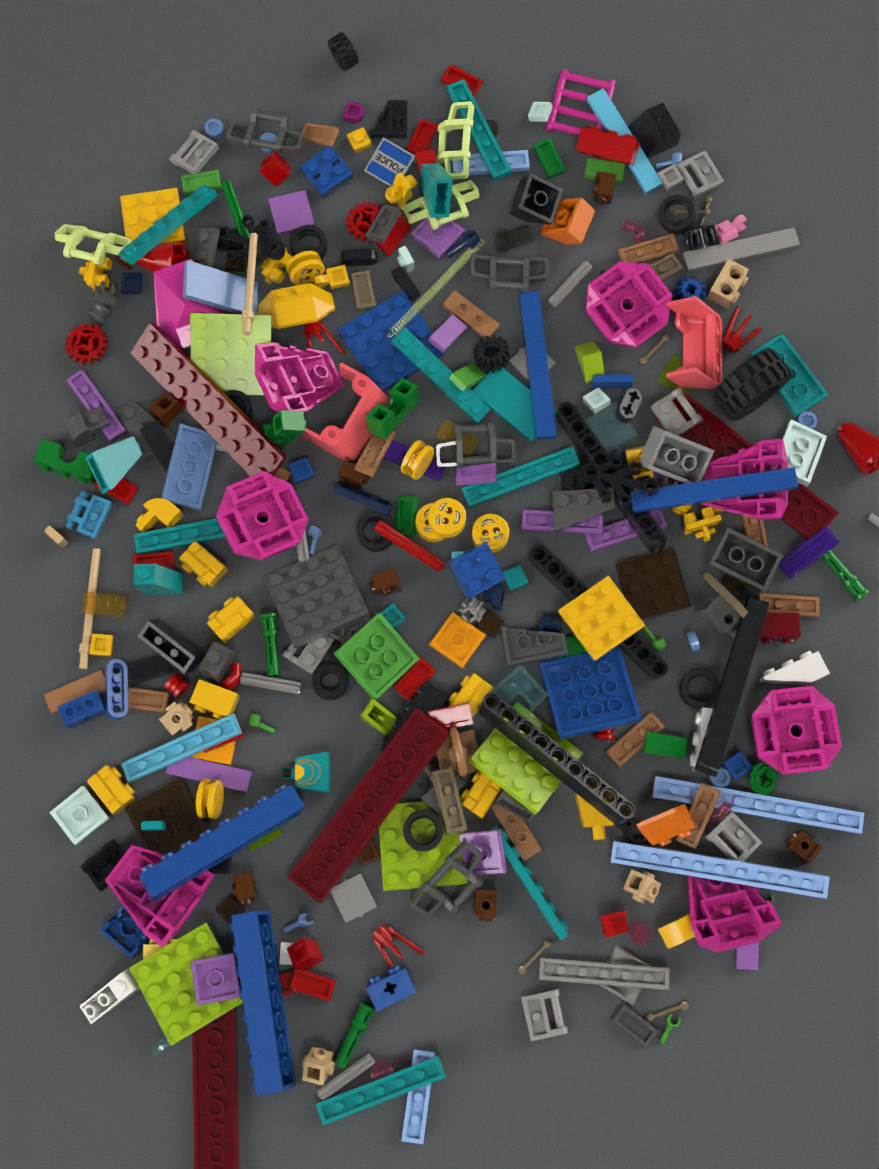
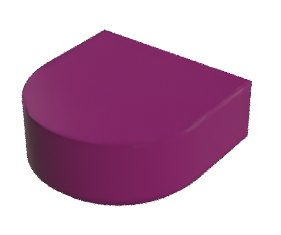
(353, 113)

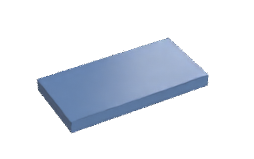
(216, 288)
(189, 467)

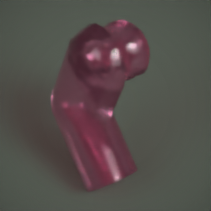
(635, 228)
(720, 814)

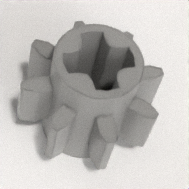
(472, 610)

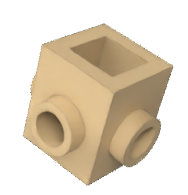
(171, 718)
(642, 886)
(317, 1066)

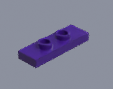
(397, 452)
(808, 552)

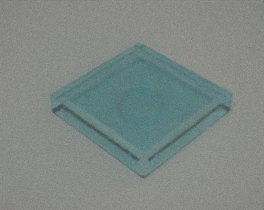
(609, 429)

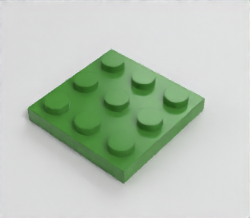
(376, 656)

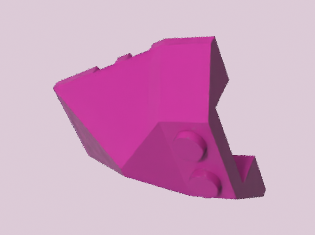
(173, 309)
(295, 377)
(762, 457)
(729, 914)
(167, 915)

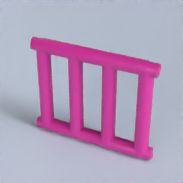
(561, 92)

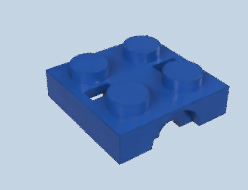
(328, 174)
(124, 925)

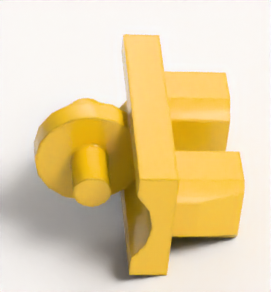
(401, 190)
(272, 268)
(94, 274)
(709, 520)

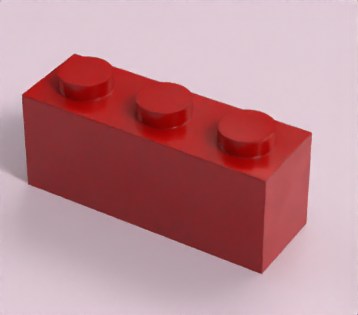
(608, 145)

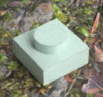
(540, 111)
(405, 259)
(596, 400)

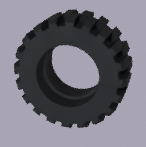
(751, 384)

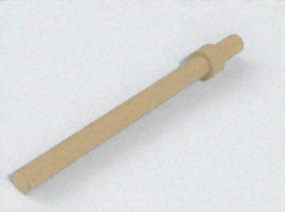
(247, 313)
(84, 647)

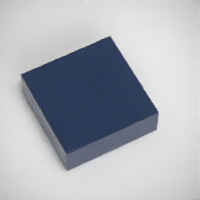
(131, 283)

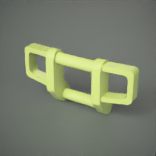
(445, 127)
(459, 199)
(79, 233)

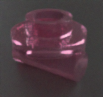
(640, 933)
(381, 1069)

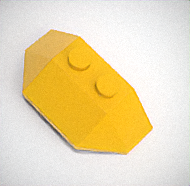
(296, 305)

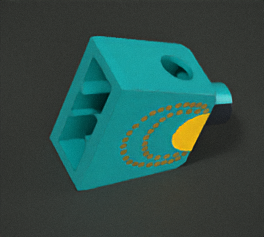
(310, 772)

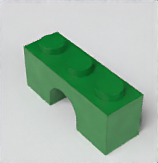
(403, 399)
(285, 428)
(50, 458)

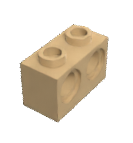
(729, 284)

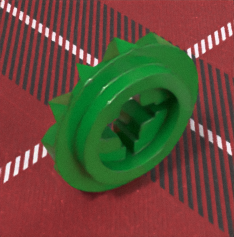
(763, 786)

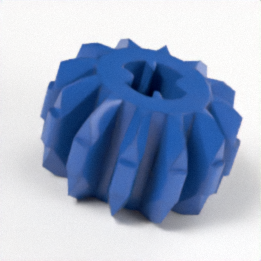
(689, 285)

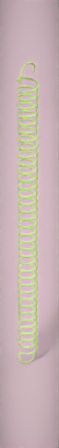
(425, 295)

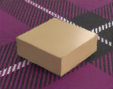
(55, 536)

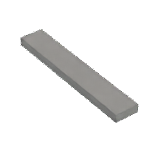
(741, 249)
(604, 973)

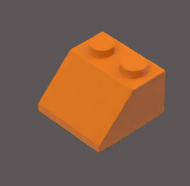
(570, 221)
(667, 825)

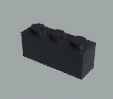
(171, 645)

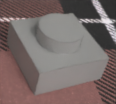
(670, 177)

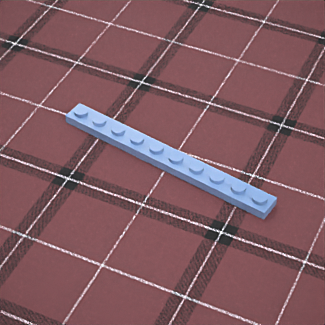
(764, 806)
(720, 869)

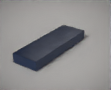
(363, 497)

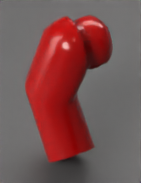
(233, 679)

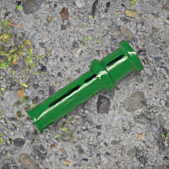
(849, 581)
(270, 634)
(358, 1025)

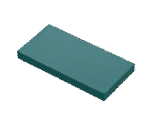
(803, 388)
(509, 401)

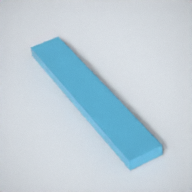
(612, 120)
(181, 748)

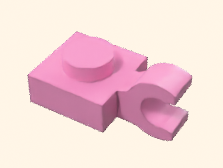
(729, 231)

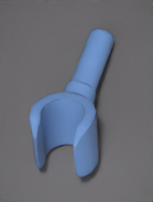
(676, 158)
(314, 532)
(300, 922)

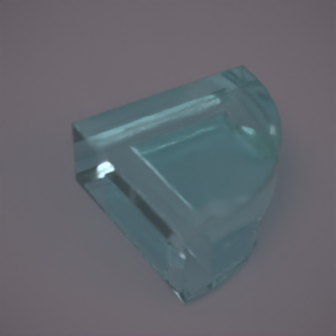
(160, 1046)

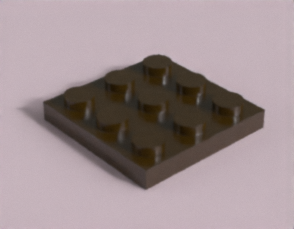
(653, 584)
(174, 807)

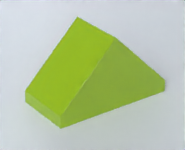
(590, 360)
(378, 717)

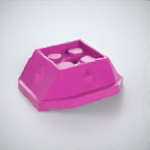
(638, 288)
(263, 497)
(817, 727)

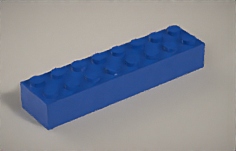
(221, 843)
(262, 1002)

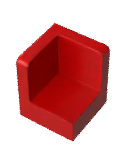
(275, 168)
(614, 923)
(305, 954)

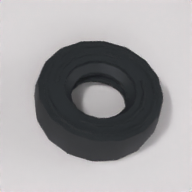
(321, 672)

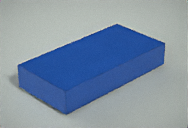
(612, 381)

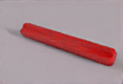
(409, 546)

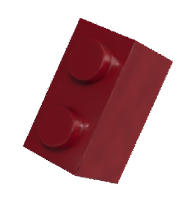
(780, 627)

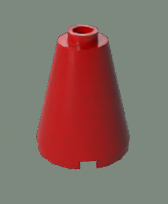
(164, 256)
(861, 446)

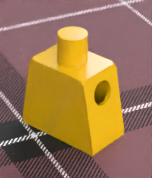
(592, 818)

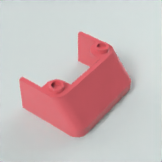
(701, 344)
(354, 436)

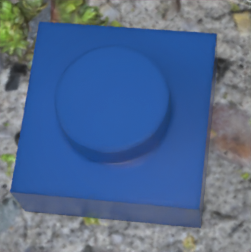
(301, 470)
(737, 766)

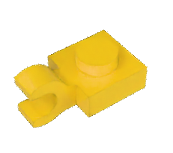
(335, 277)

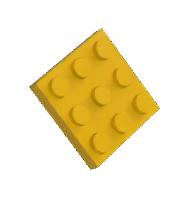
(145, 208)
(601, 618)

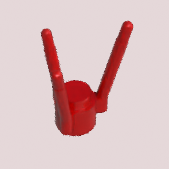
(315, 329)
(732, 341)
(383, 936)

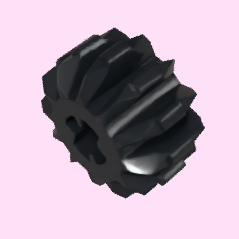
(701, 237)

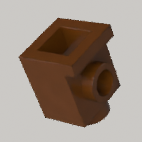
(604, 187)
(165, 409)
(351, 476)
(385, 582)
(794, 846)
(244, 887)
(482, 896)

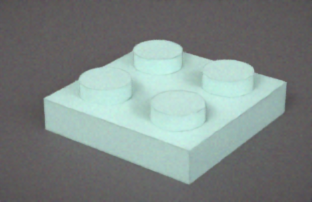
(79, 815)

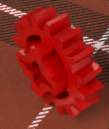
(366, 213)
(90, 352)

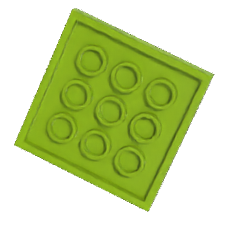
(225, 352)
(515, 769)
(408, 867)
(169, 986)

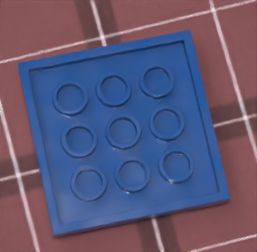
(373, 349)
(589, 694)

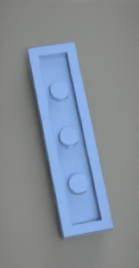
(517, 161)
(417, 1105)

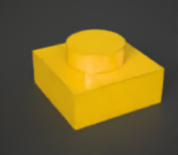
(359, 140)
(101, 645)

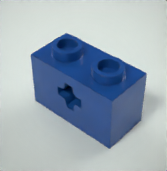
(82, 709)
(384, 997)

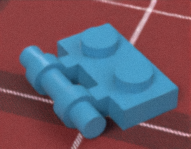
(93, 518)

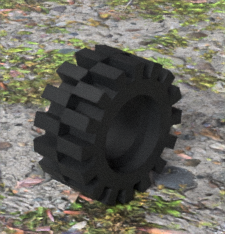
(343, 51)
(494, 362)

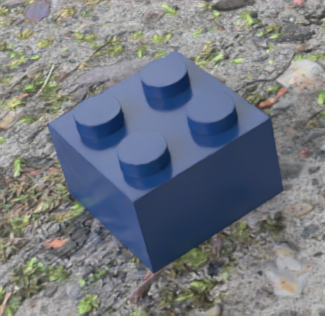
(476, 570)

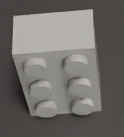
(675, 456)

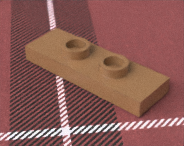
(470, 315)
(373, 454)
(517, 832)

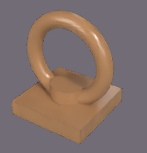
(458, 751)

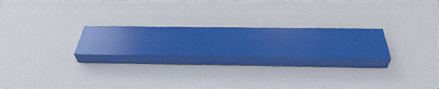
(537, 365)
(716, 490)

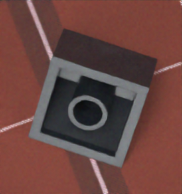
(655, 130)
(536, 200)

